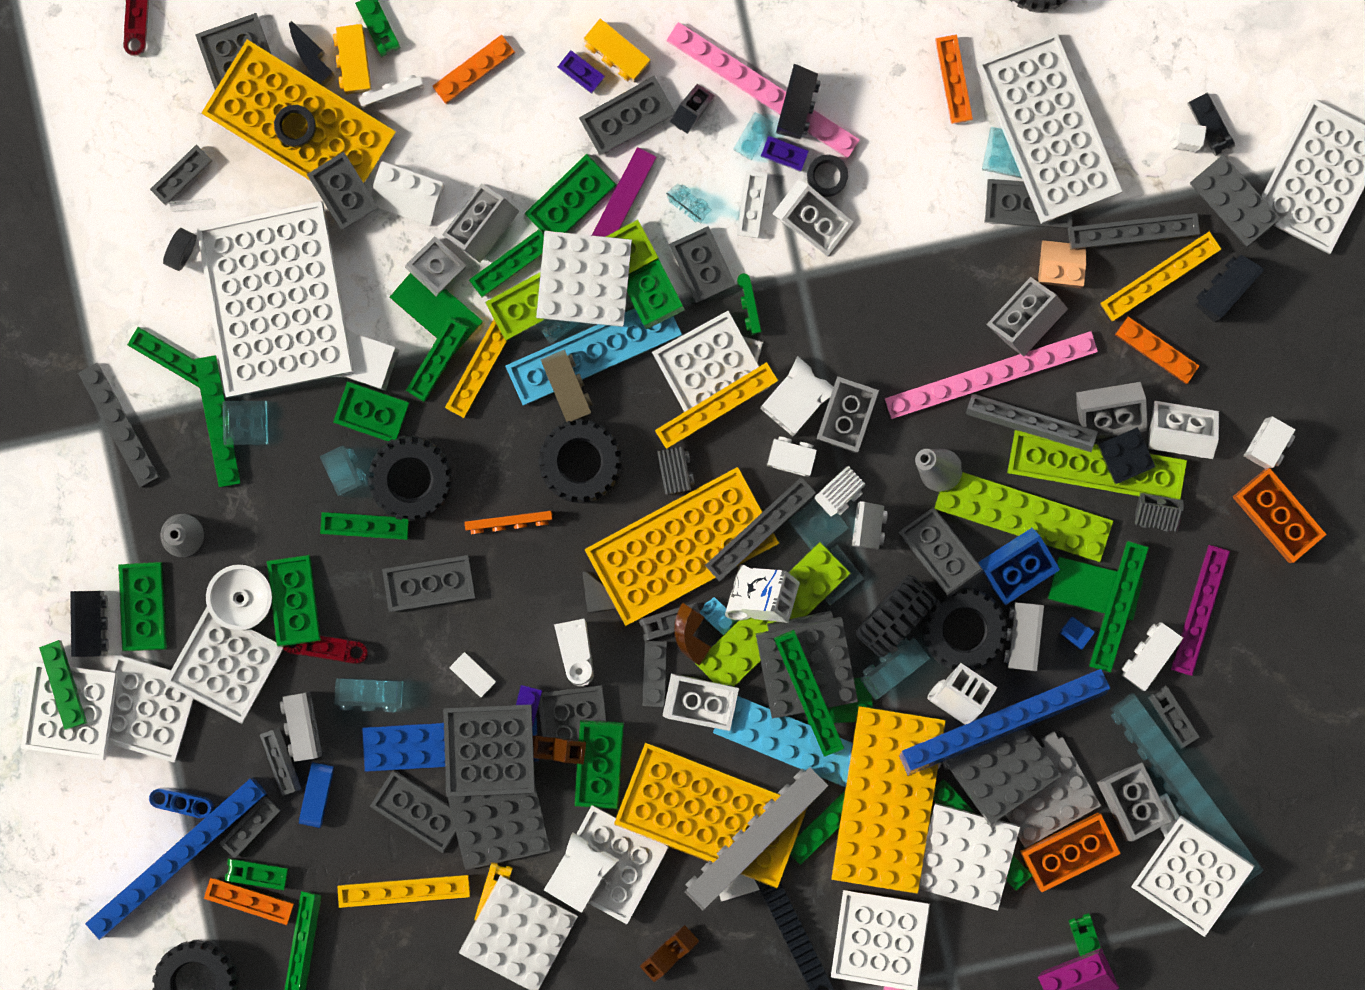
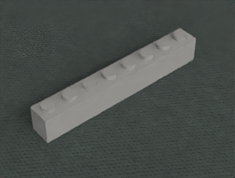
(756, 838)

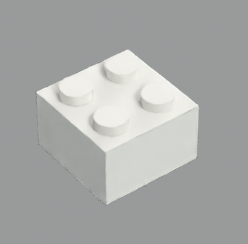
(1269, 443)
(792, 457)

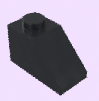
(691, 108)

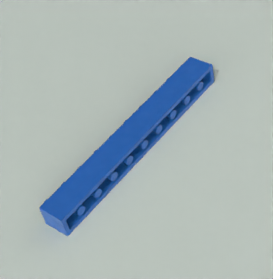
(1004, 722)
(176, 858)

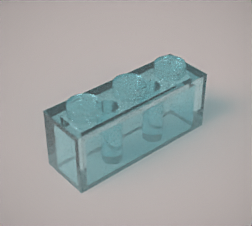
(894, 668)
(368, 694)

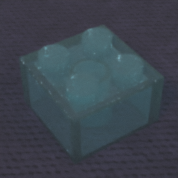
(343, 470)

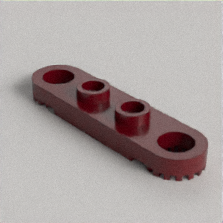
(135, 25)
(330, 649)

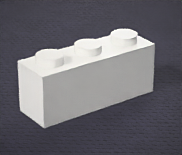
(1151, 655)

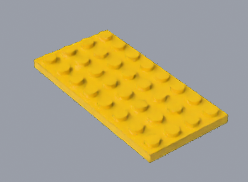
(262, 85)
(669, 548)
(883, 807)
(700, 811)

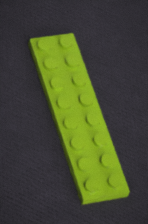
(517, 307)
(1065, 464)
(1019, 511)
(738, 649)

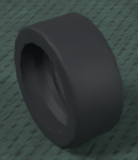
(287, 111)
(832, 160)
(179, 249)

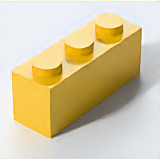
(616, 51)
(352, 59)

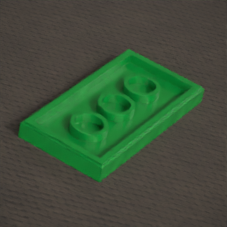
(571, 197)
(433, 311)
(1086, 586)
(293, 601)
(142, 606)
(600, 774)

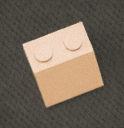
(1061, 265)

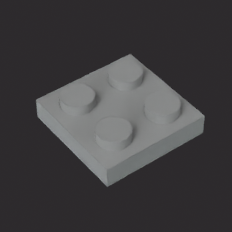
(435, 266)

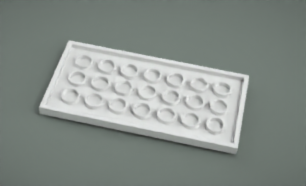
(1048, 128)

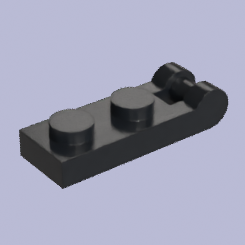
(1207, 115)

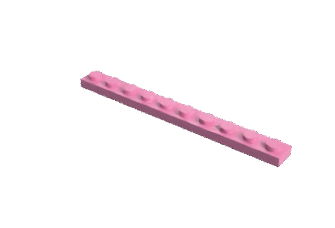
(757, 86)
(990, 375)

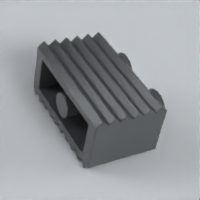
(674, 470)
(1158, 512)

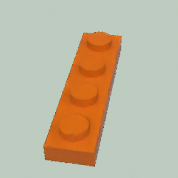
(473, 69)
(953, 79)
(1157, 350)
(499, 523)
(249, 901)

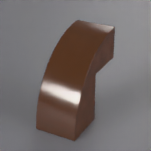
(685, 626)
(559, 749)
(669, 953)

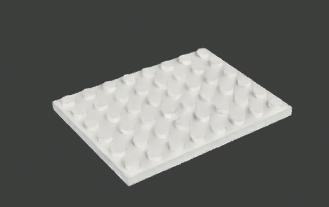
(274, 299)

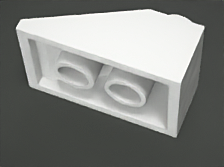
(813, 217)
(868, 525)
(700, 702)

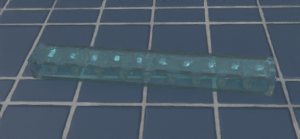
(1178, 777)

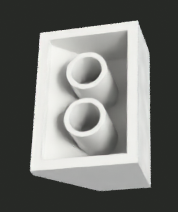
(406, 193)
(1183, 430)

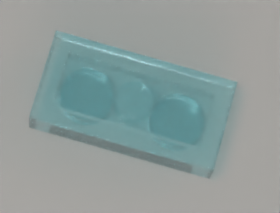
(753, 136)

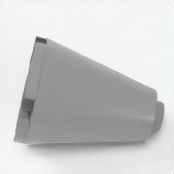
(939, 468)
(189, 538)

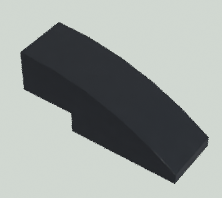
(310, 55)

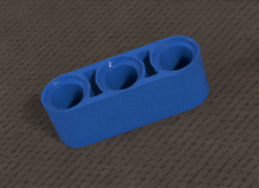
(316, 795)
(170, 802)

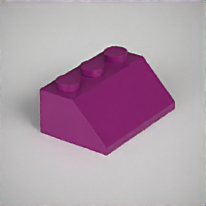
(1081, 973)

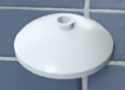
(225, 589)

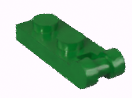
(377, 25)
(748, 303)
(257, 874)
(1085, 941)

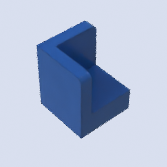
(1076, 633)

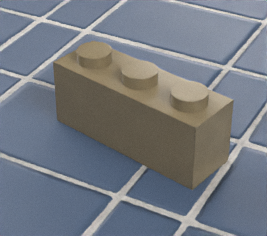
(567, 385)

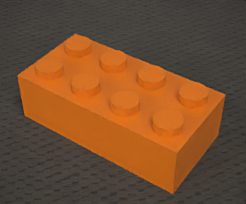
(1279, 515)
(1070, 852)

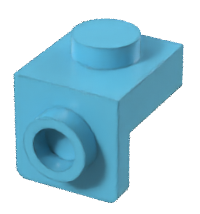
(715, 614)

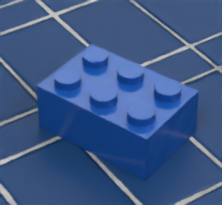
(1018, 566)

